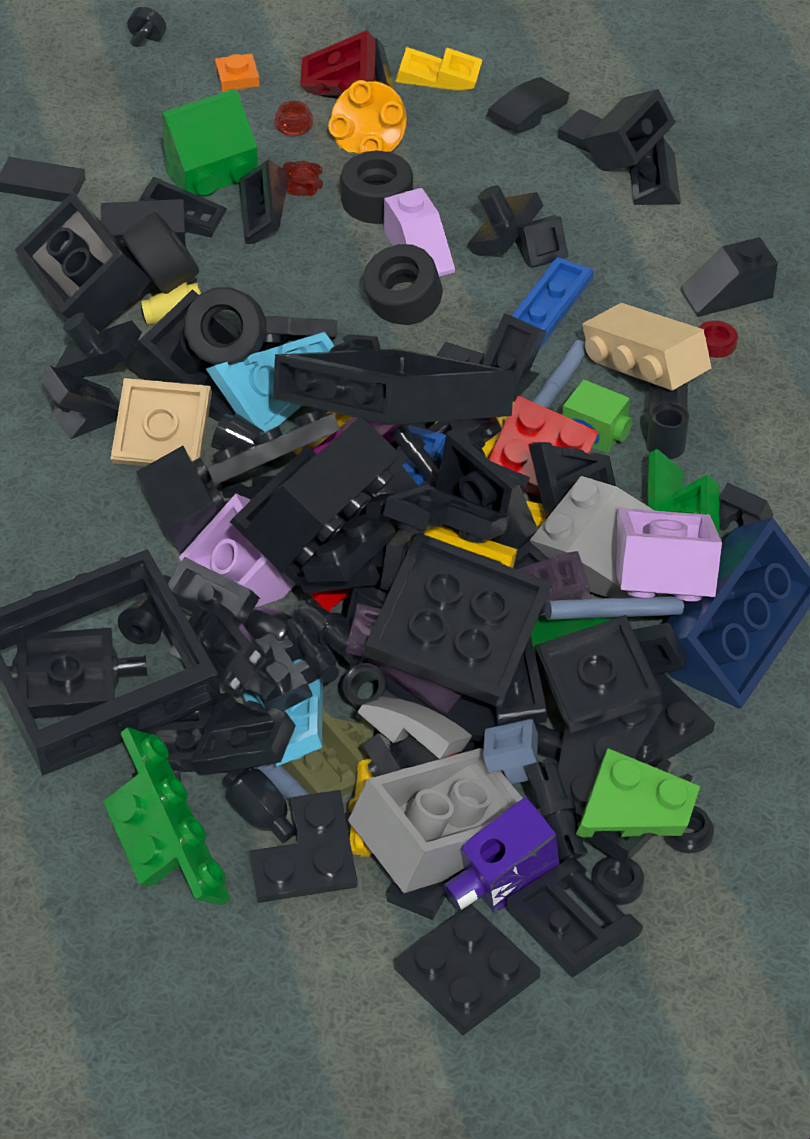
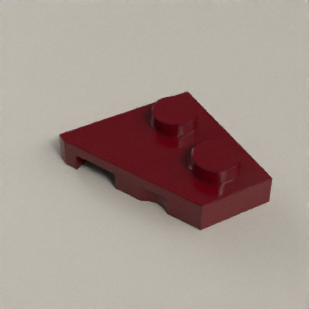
(339, 65)

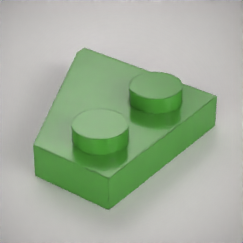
(637, 799)

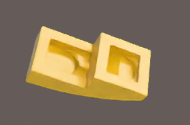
(452, 72)

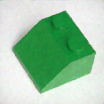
(208, 143)

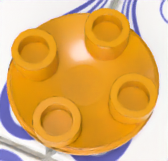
(368, 118)

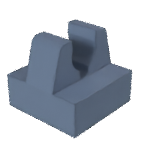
(511, 749)

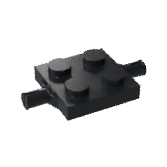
(70, 671)

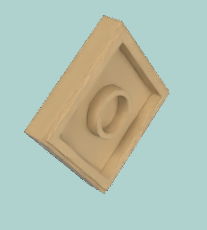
(159, 419)

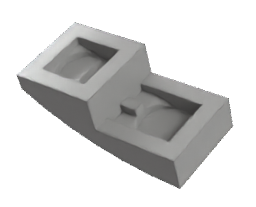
(403, 718)

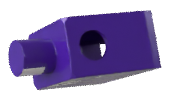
(504, 858)

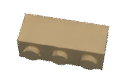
(647, 346)

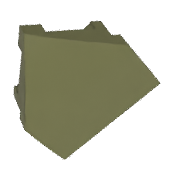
(336, 762)

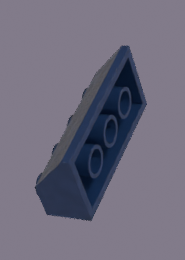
(749, 620)

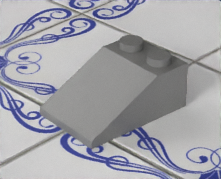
(588, 524)
(426, 814)

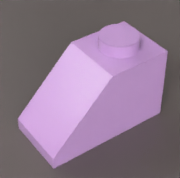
(415, 221)

